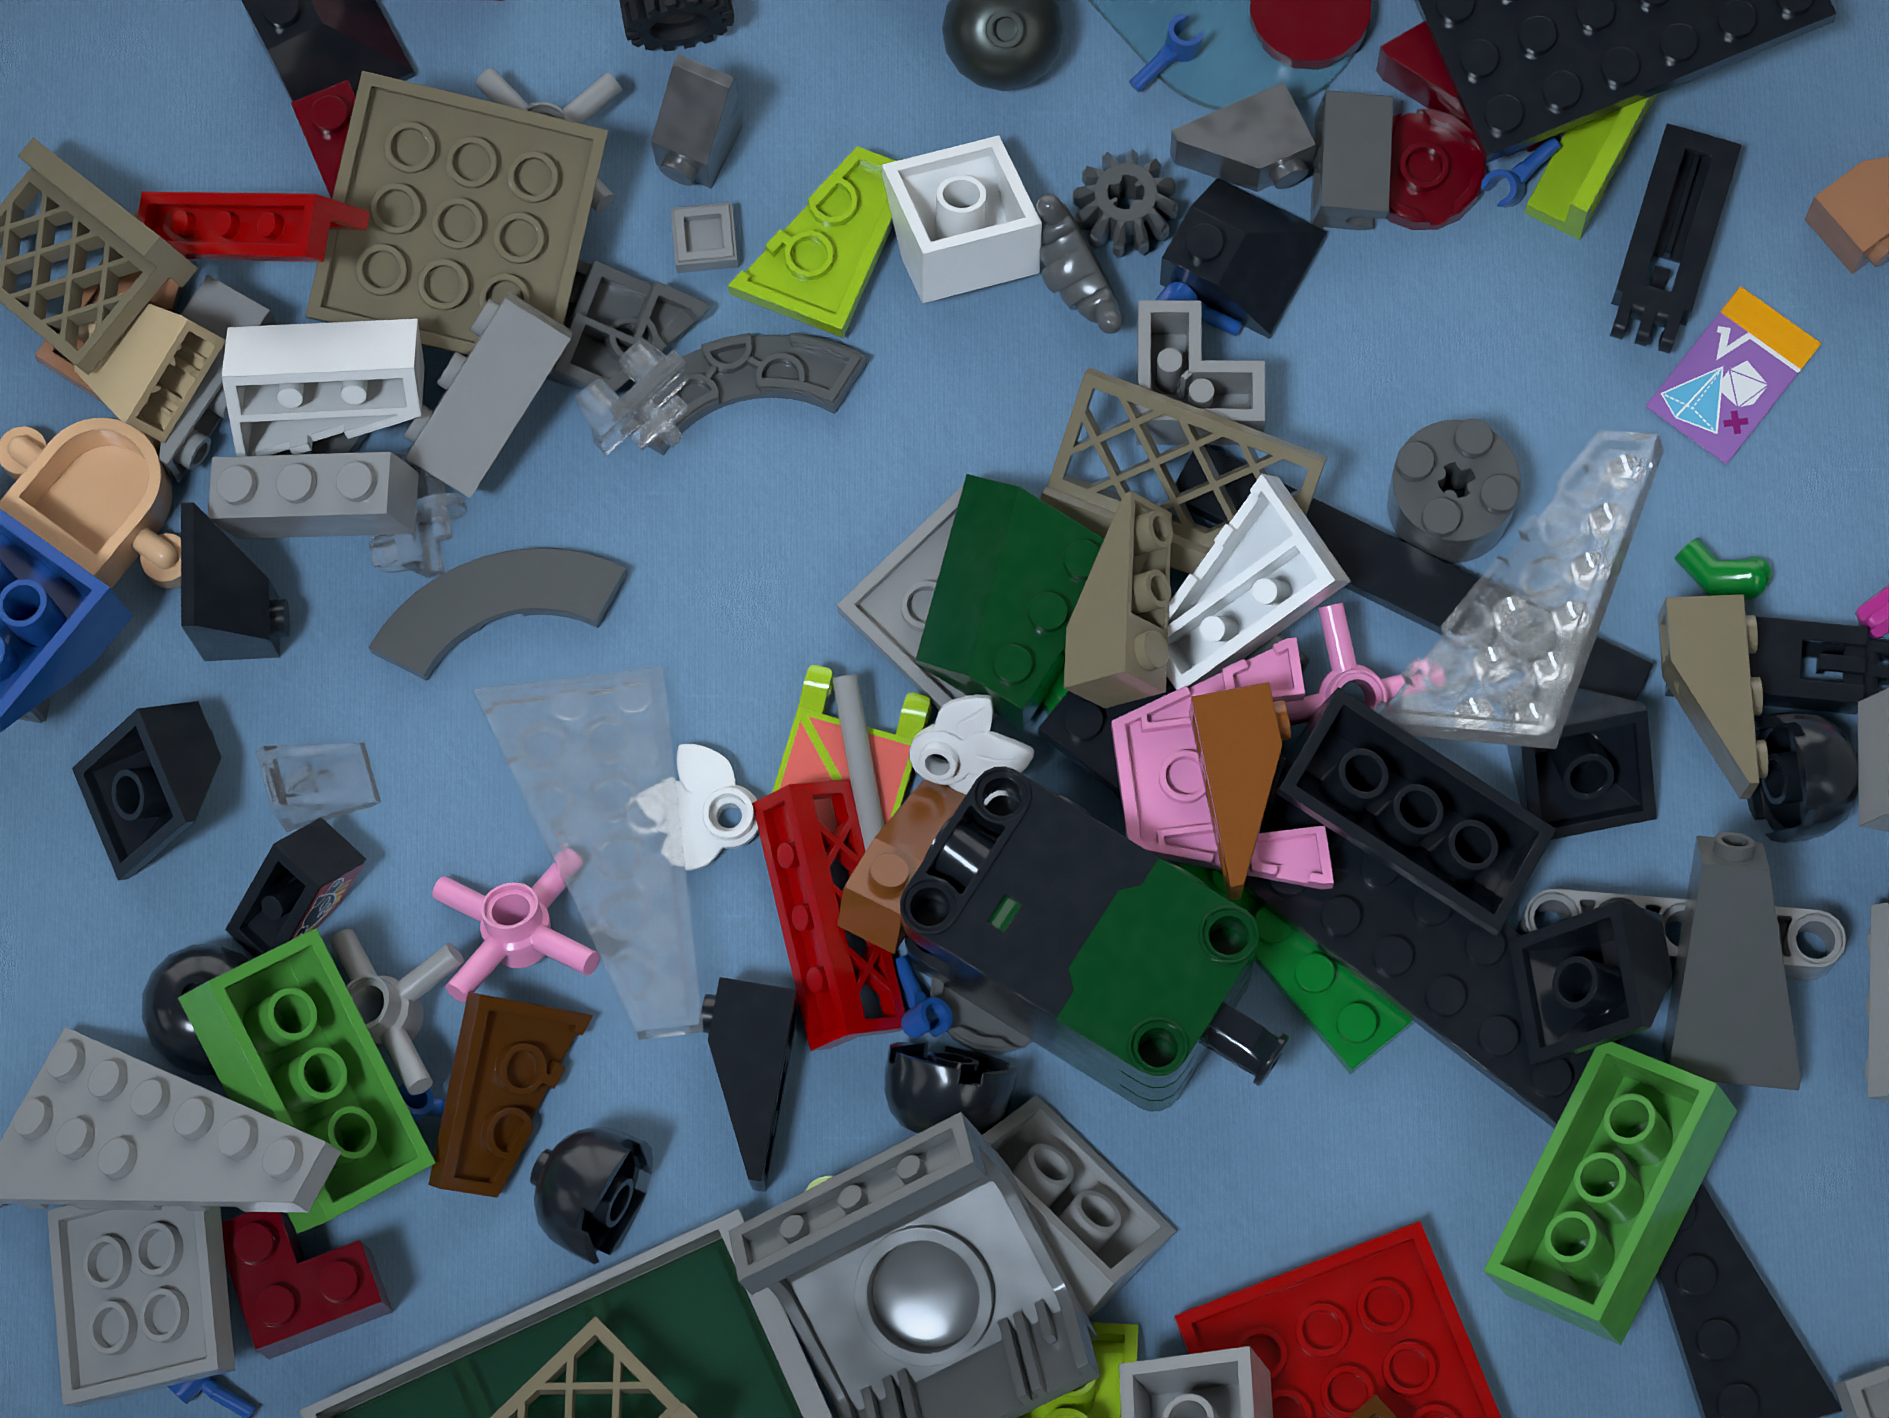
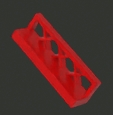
(248, 224)
(808, 907)

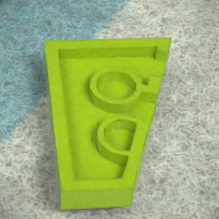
(827, 252)

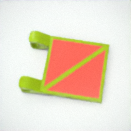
(818, 753)

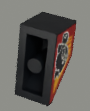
(295, 887)

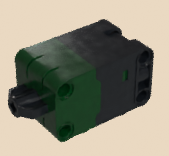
(1085, 942)

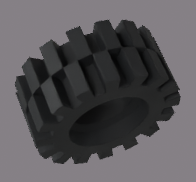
(675, 21)

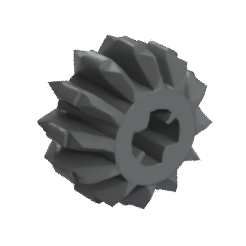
(1147, 212)

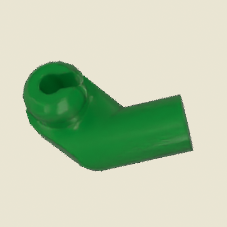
(1726, 577)

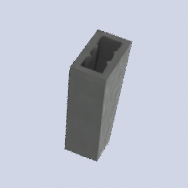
(1729, 980)

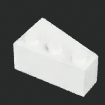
(319, 381)
(1249, 586)

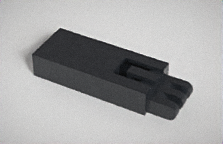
(1676, 225)
(1835, 649)

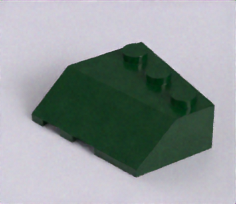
(1006, 597)

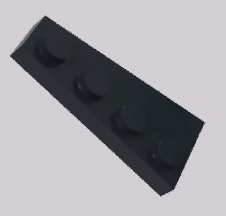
(1731, 1329)

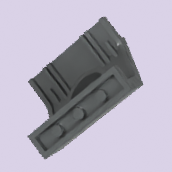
(923, 1284)

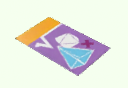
(1733, 375)

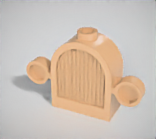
(95, 497)

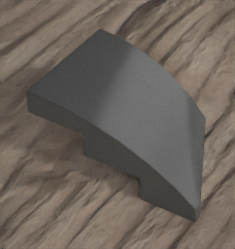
(610, 315)

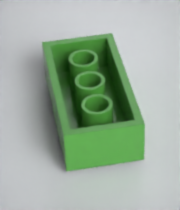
(301, 1054)
(1610, 1190)

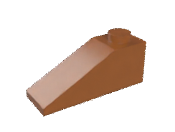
(1238, 754)
(875, 887)

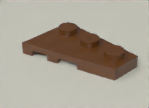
(497, 1080)

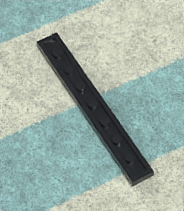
(1402, 575)

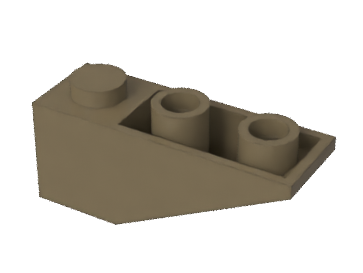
(1121, 619)
(1708, 671)

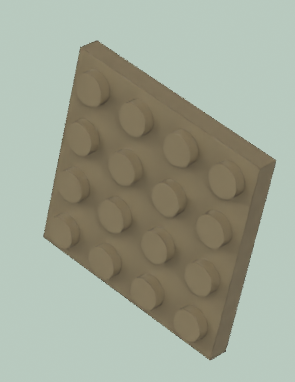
(459, 208)

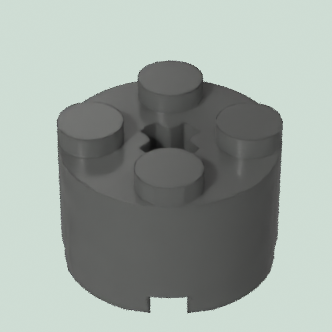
(1468, 459)

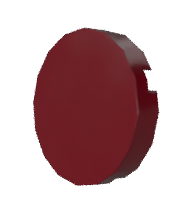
(1310, 31)
(1432, 170)

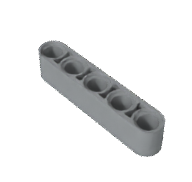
(1790, 923)

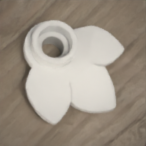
(968, 745)
(704, 791)

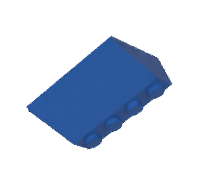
(50, 619)

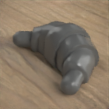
(1074, 267)

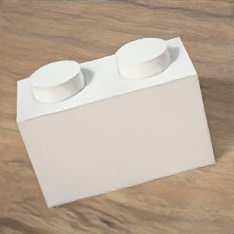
(962, 219)

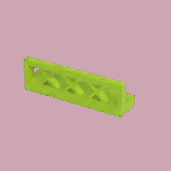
(1584, 169)

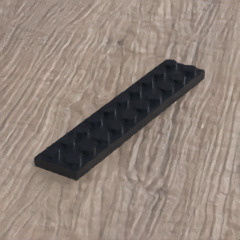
(1379, 929)

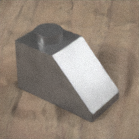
(696, 123)
(1248, 142)

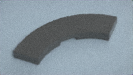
(764, 367)
(493, 588)

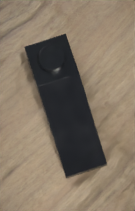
(751, 1048)

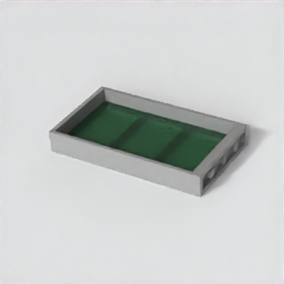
(668, 1306)

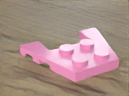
(1165, 788)

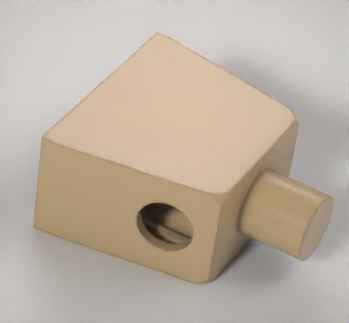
(152, 369)

